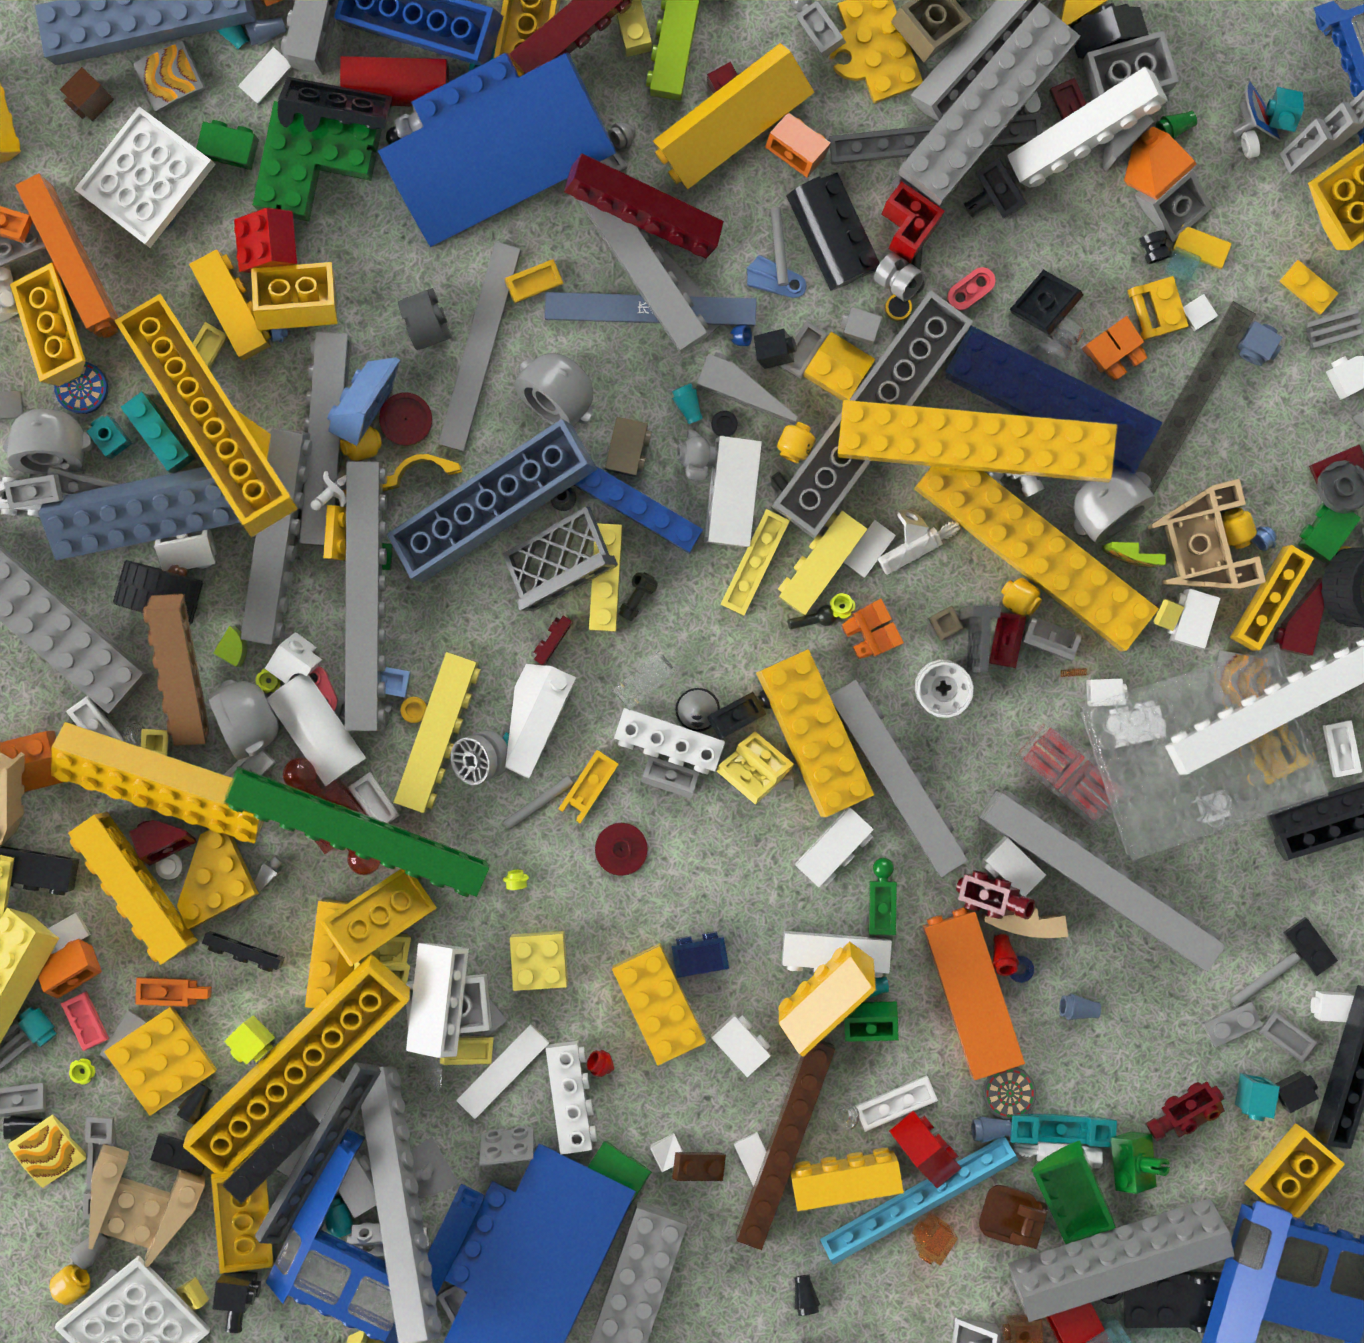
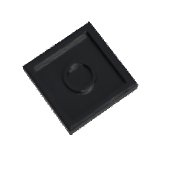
(1046, 302)

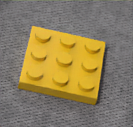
(160, 1060)

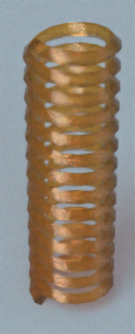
(1070, 672)

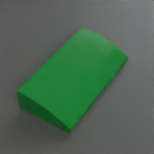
(1073, 1193)

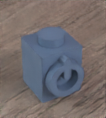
(1259, 344)

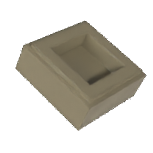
(946, 623)

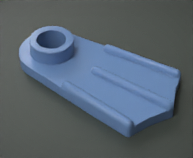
(763, 276)

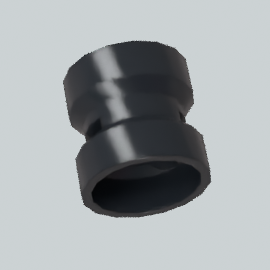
(1155, 247)

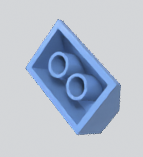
(363, 399)

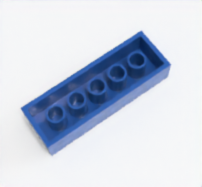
(440, 26)

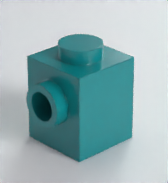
(1285, 109)
(108, 436)

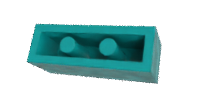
(157, 432)

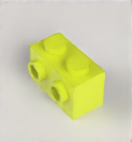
(250, 1041)

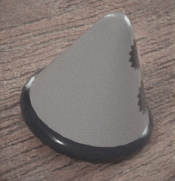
(695, 707)

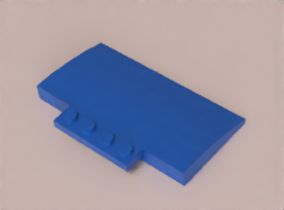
(493, 143)
(535, 1252)

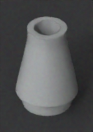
(86, 1257)

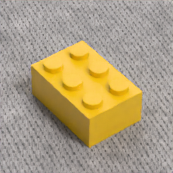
(294, 296)
(1294, 1172)

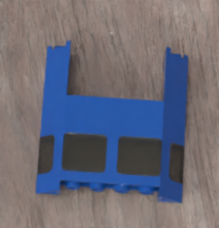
(1289, 1278)

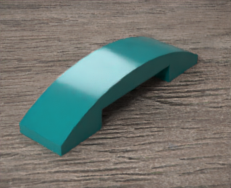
(1062, 1129)

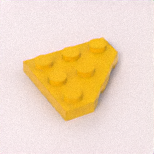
(214, 880)

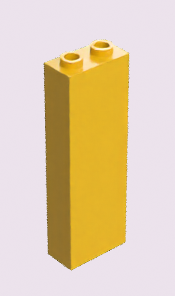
(733, 116)

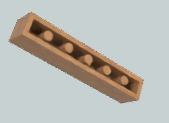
(177, 669)

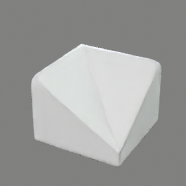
(665, 1150)

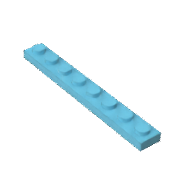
(917, 1201)

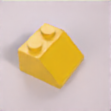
(838, 367)

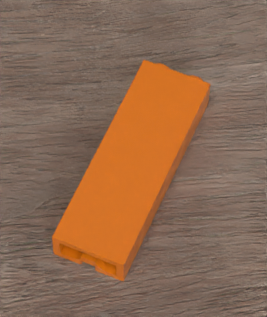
(68, 255)
(973, 993)

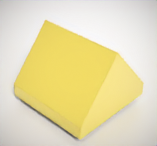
(1168, 614)
(155, 740)
(192, 1294)

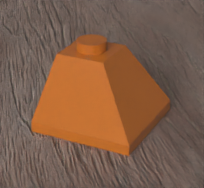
(1156, 163)

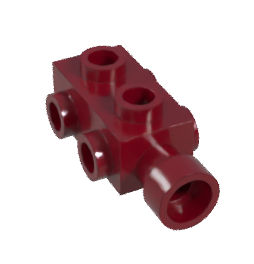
(992, 896)
(1188, 1111)

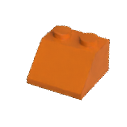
(37, 758)

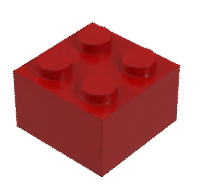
(265, 239)

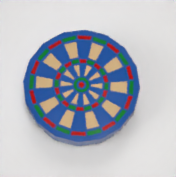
(84, 392)

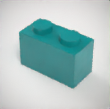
(1257, 1097)

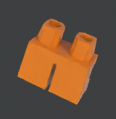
(1113, 345)
(877, 641)

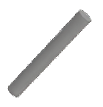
(779, 246)
(539, 802)
(1265, 979)

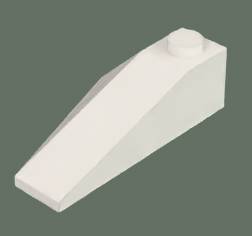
(535, 710)

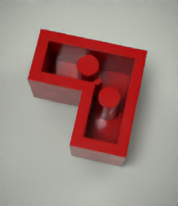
(914, 216)
(926, 1150)

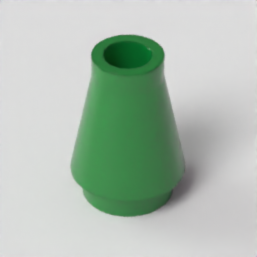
(1177, 123)

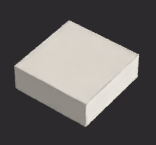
(1199, 312)

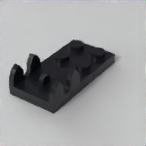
(332, 102)
(1172, 1302)

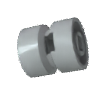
(897, 275)

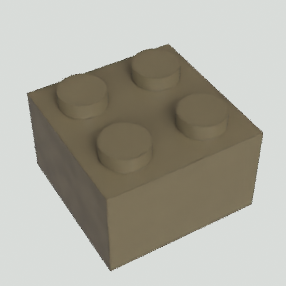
(930, 25)

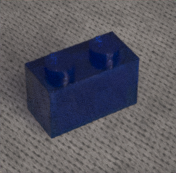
(699, 955)

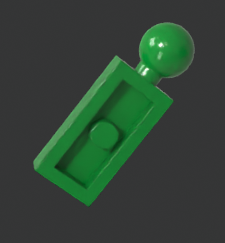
(882, 899)

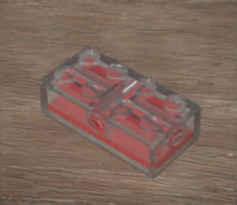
(1066, 772)

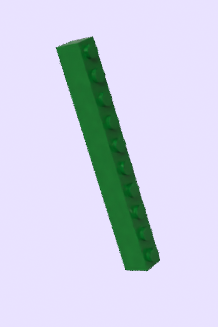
(356, 832)

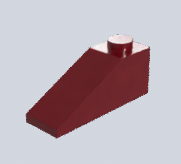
(1301, 626)

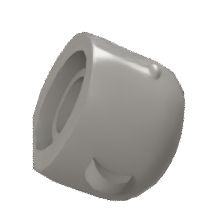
(556, 388)
(46, 439)
(1109, 507)
(244, 717)

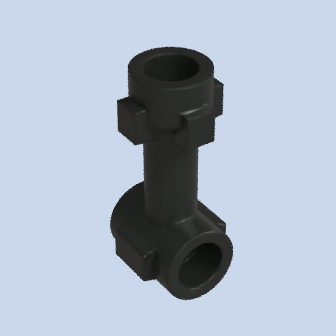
(643, 583)

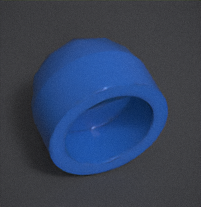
(741, 335)

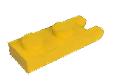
(590, 784)

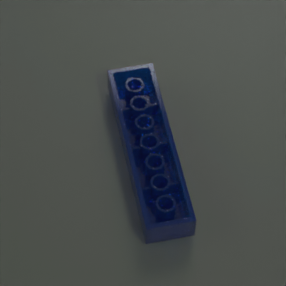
(1042, 391)

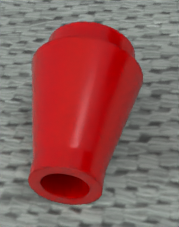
(1004, 956)

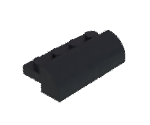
(833, 230)
(1320, 823)

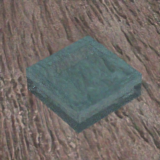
(1182, 264)

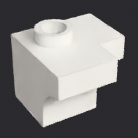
(293, 658)

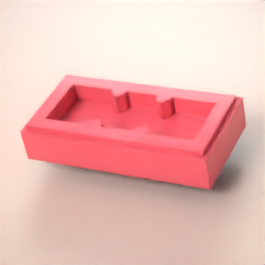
(84, 1021)

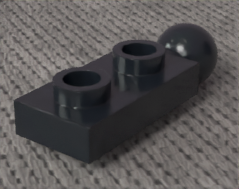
(739, 714)

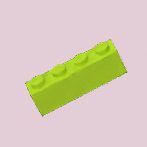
(673, 49)

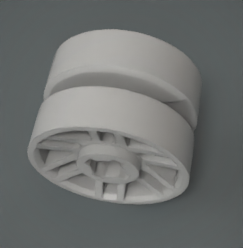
(479, 757)

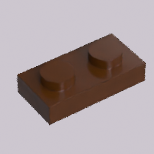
(698, 1166)

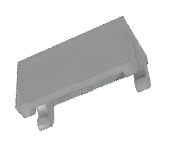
(1051, 638)

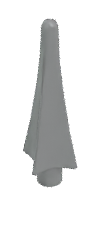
(265, 875)

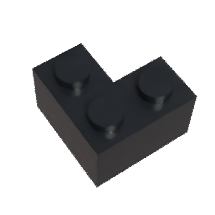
(1109, 27)

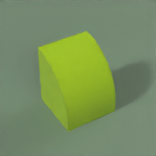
(232, 647)

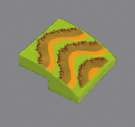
(1129, 553)

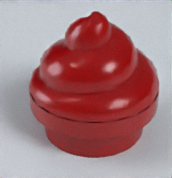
(600, 1063)

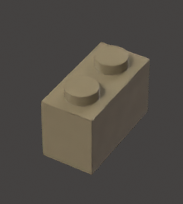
(627, 447)

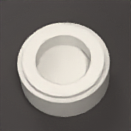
(1250, 144)

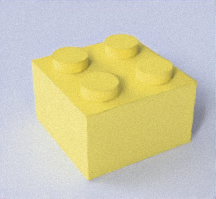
(538, 960)

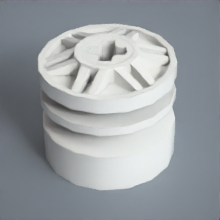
(955, 698)

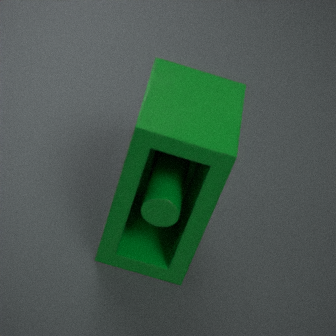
(228, 145)
(1327, 532)
(872, 1022)

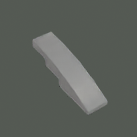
(1324, 135)

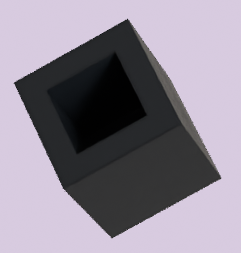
(774, 348)
(1297, 1091)

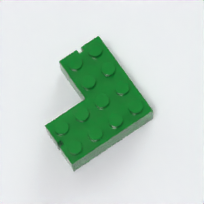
(296, 157)

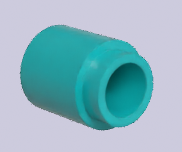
(37, 1026)
(339, 1218)

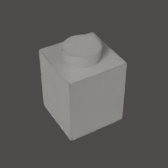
(860, 325)

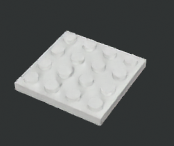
(145, 177)
(133, 1309)

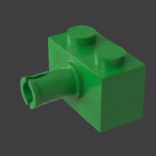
(1135, 1162)

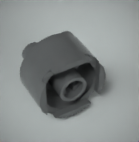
(424, 319)

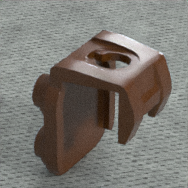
(1013, 1216)

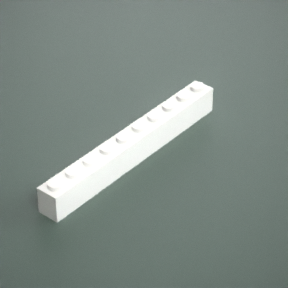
(1268, 711)

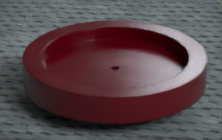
(393, 417)
(621, 861)

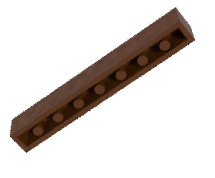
(784, 1145)

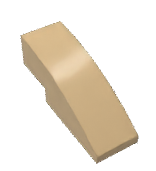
(1039, 927)

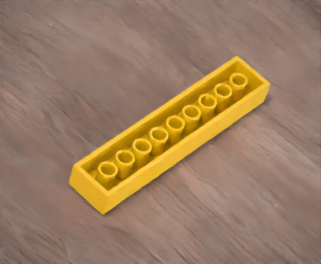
(206, 415)
(977, 441)
(1039, 552)
(297, 1066)

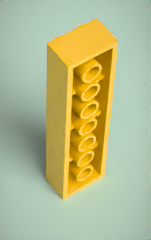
(149, 781)

